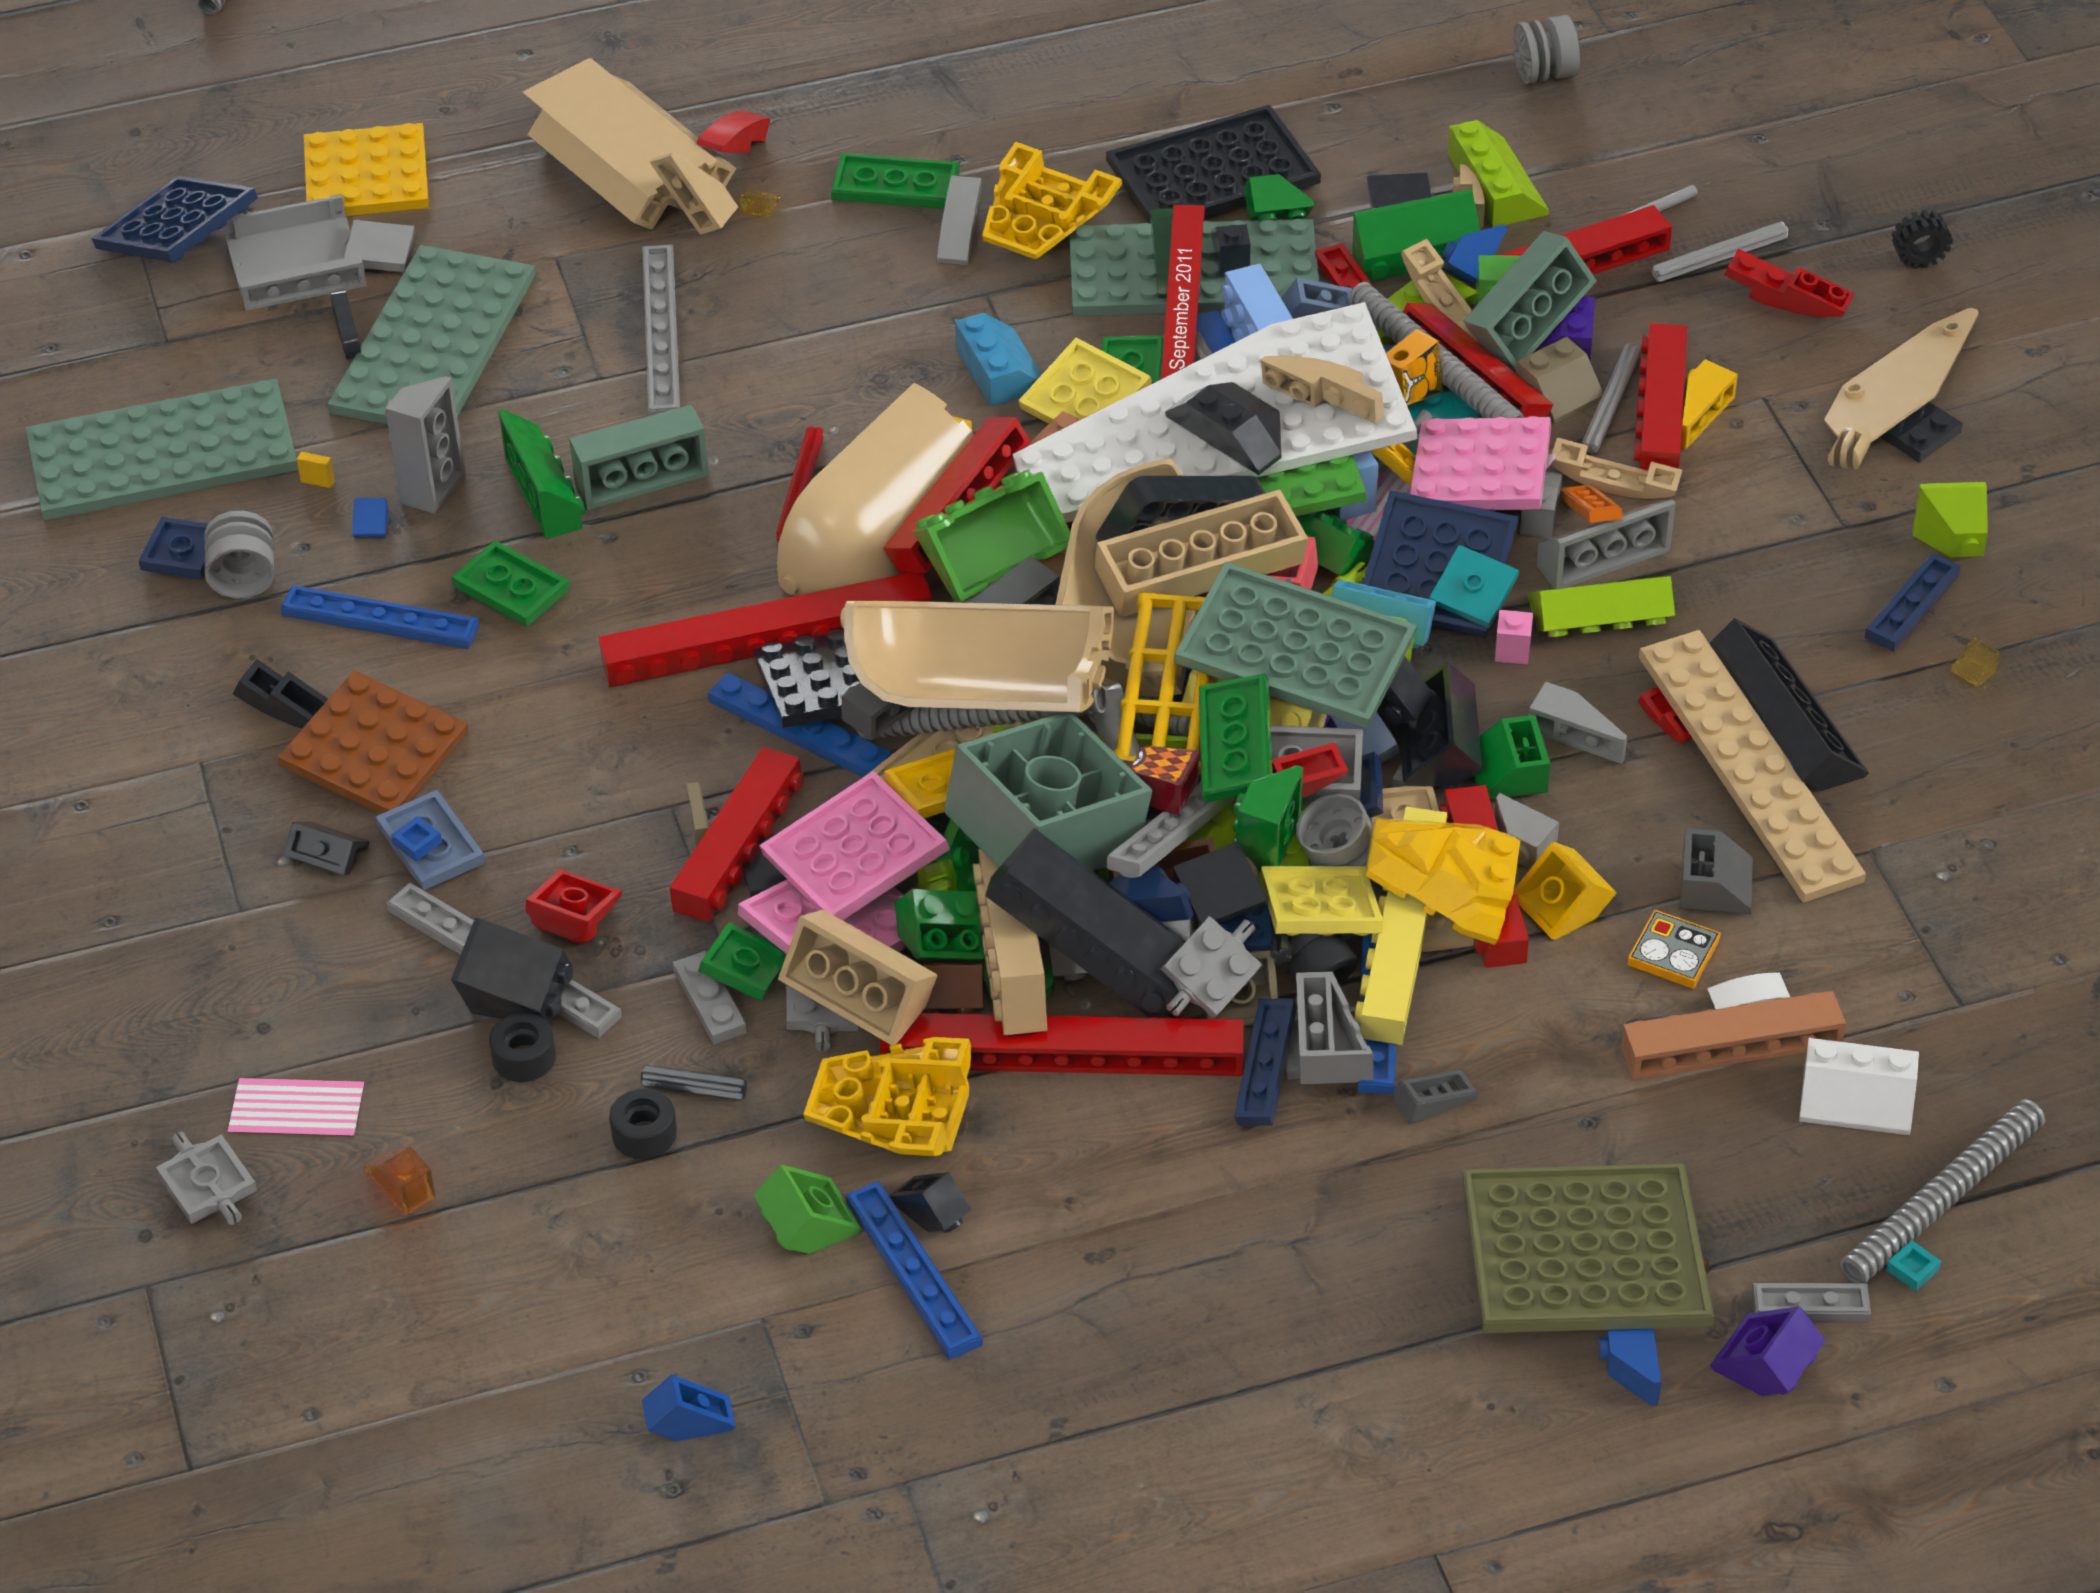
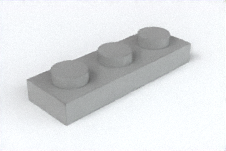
(709, 1000)

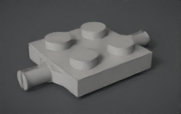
(1211, 967)
(809, 1015)
(206, 1178)

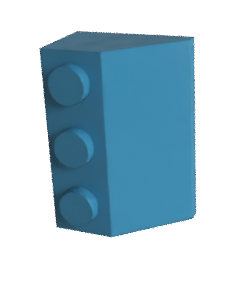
(995, 358)

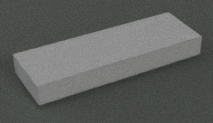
(1818, 1300)

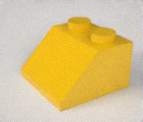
(1562, 891)

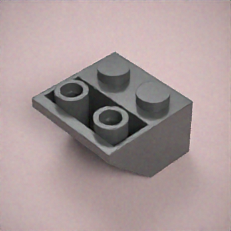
(1715, 873)

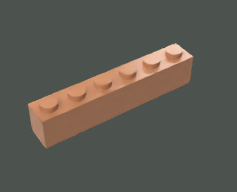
(1730, 1035)

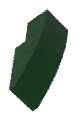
(1161, 238)

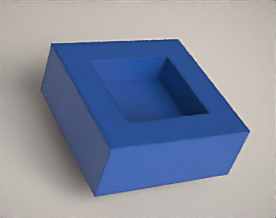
(416, 838)

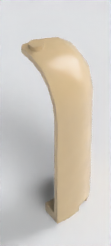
(867, 494)
(1083, 586)
(979, 653)

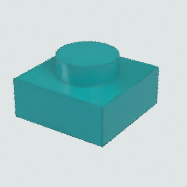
(1913, 1265)

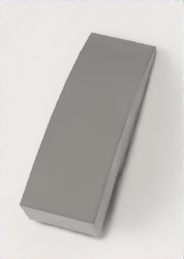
(959, 220)

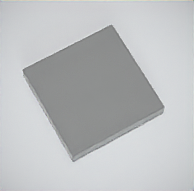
(381, 245)

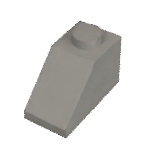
(1529, 826)

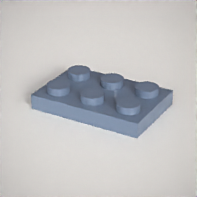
(449, 859)

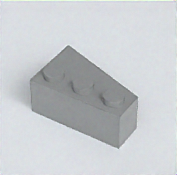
(1327, 1034)

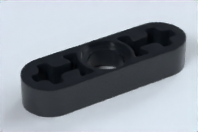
(345, 323)

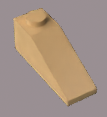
(697, 193)

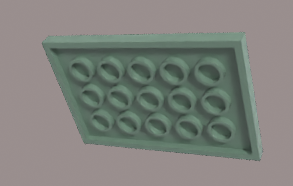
(1306, 643)

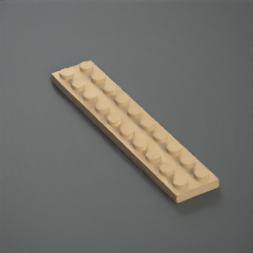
(1752, 766)

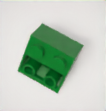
(1337, 544)
(1513, 758)
(940, 924)

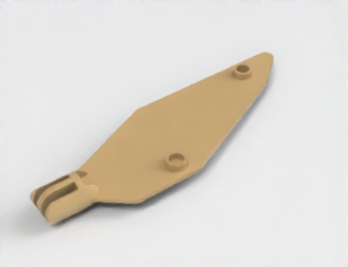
(1894, 387)

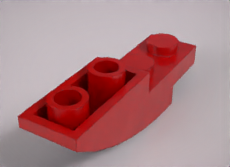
(1795, 293)

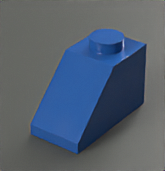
(1463, 253)
(1632, 1361)
(686, 1410)

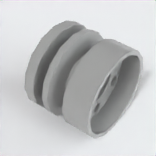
(1546, 49)
(239, 554)
(1335, 831)

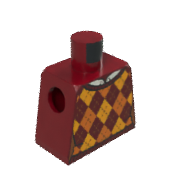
(1168, 773)

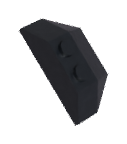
(1232, 423)

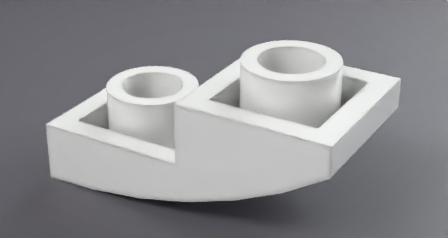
(1748, 990)

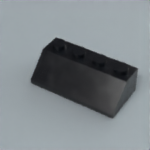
(1445, 738)

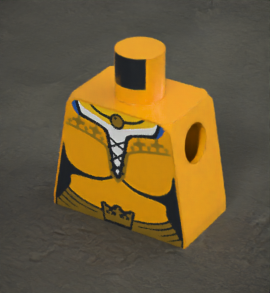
(1417, 366)

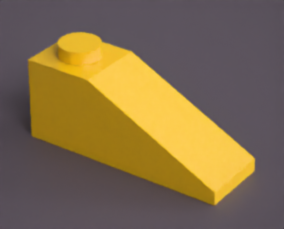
(1707, 395)

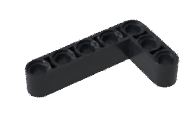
(1172, 498)

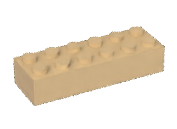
(1190, 551)
(1011, 961)

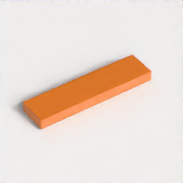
(1591, 503)

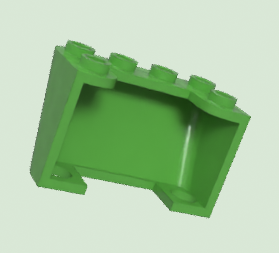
(993, 533)

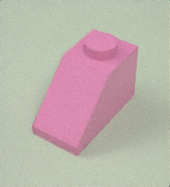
(1513, 637)

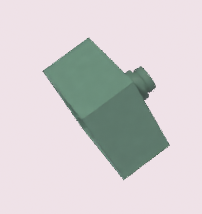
(1046, 779)

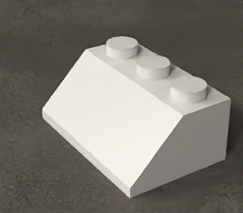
(1859, 1086)

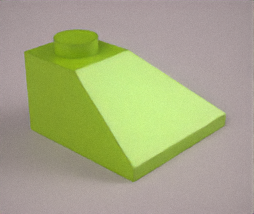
(1952, 518)

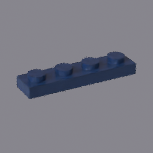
(1912, 602)
(1265, 1062)

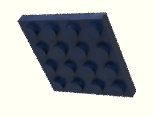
(175, 218)
(1419, 541)

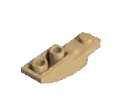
(1319, 380)

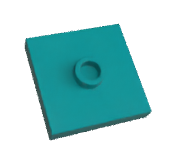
(1474, 586)

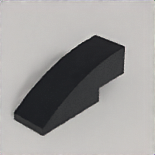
(279, 696)

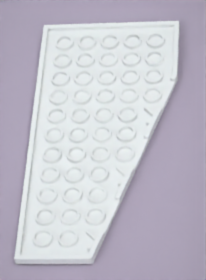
(1139, 432)

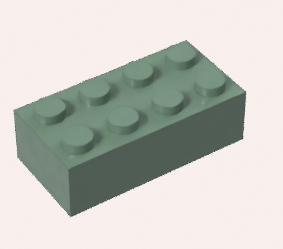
(1530, 299)
(639, 457)

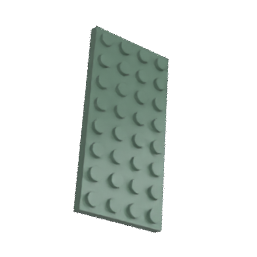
(1117, 272)
(434, 326)
(161, 449)

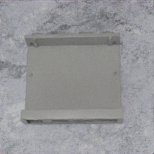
(292, 253)

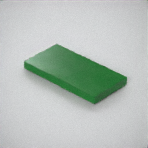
(893, 180)
(1234, 735)

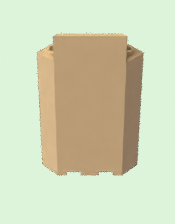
(610, 135)

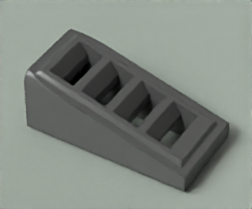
(1416, 1107)

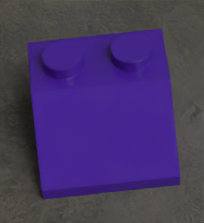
(1576, 326)
(1770, 1351)

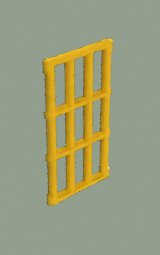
(1138, 655)

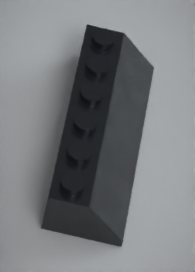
(1787, 707)
(1088, 921)

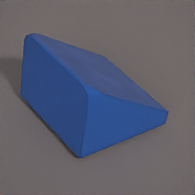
(370, 517)

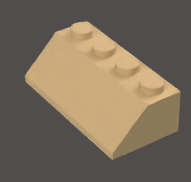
(856, 976)

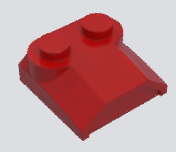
(570, 906)

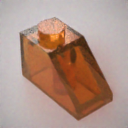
(403, 1178)

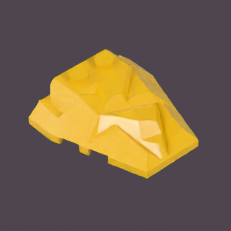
(1039, 205)
(1450, 868)
(895, 1099)

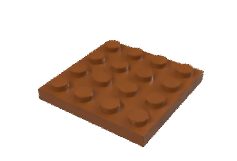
(373, 744)

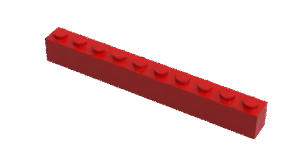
(735, 632)
(1092, 1044)

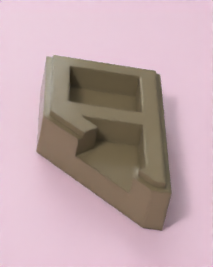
(697, 809)

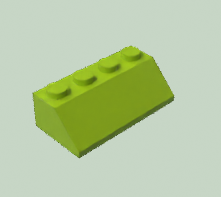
(1505, 185)
(1602, 604)

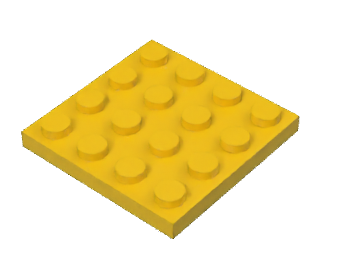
(369, 167)

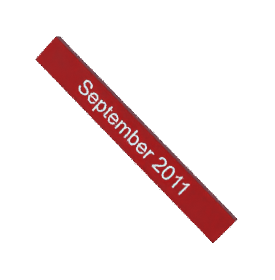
(1183, 288)

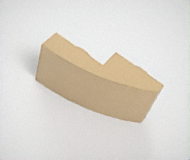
(1466, 181)

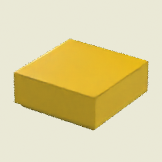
(315, 469)

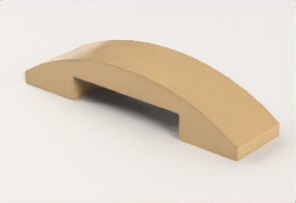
(1433, 285)
(1613, 477)

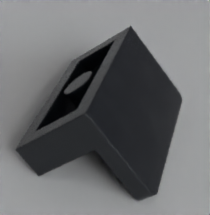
(323, 846)

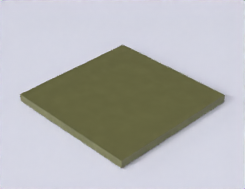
(1586, 1248)

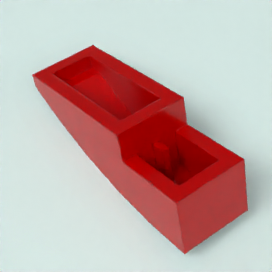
(735, 132)
(1321, 766)

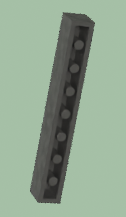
(1023, 584)

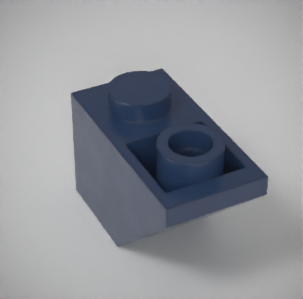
(1156, 895)

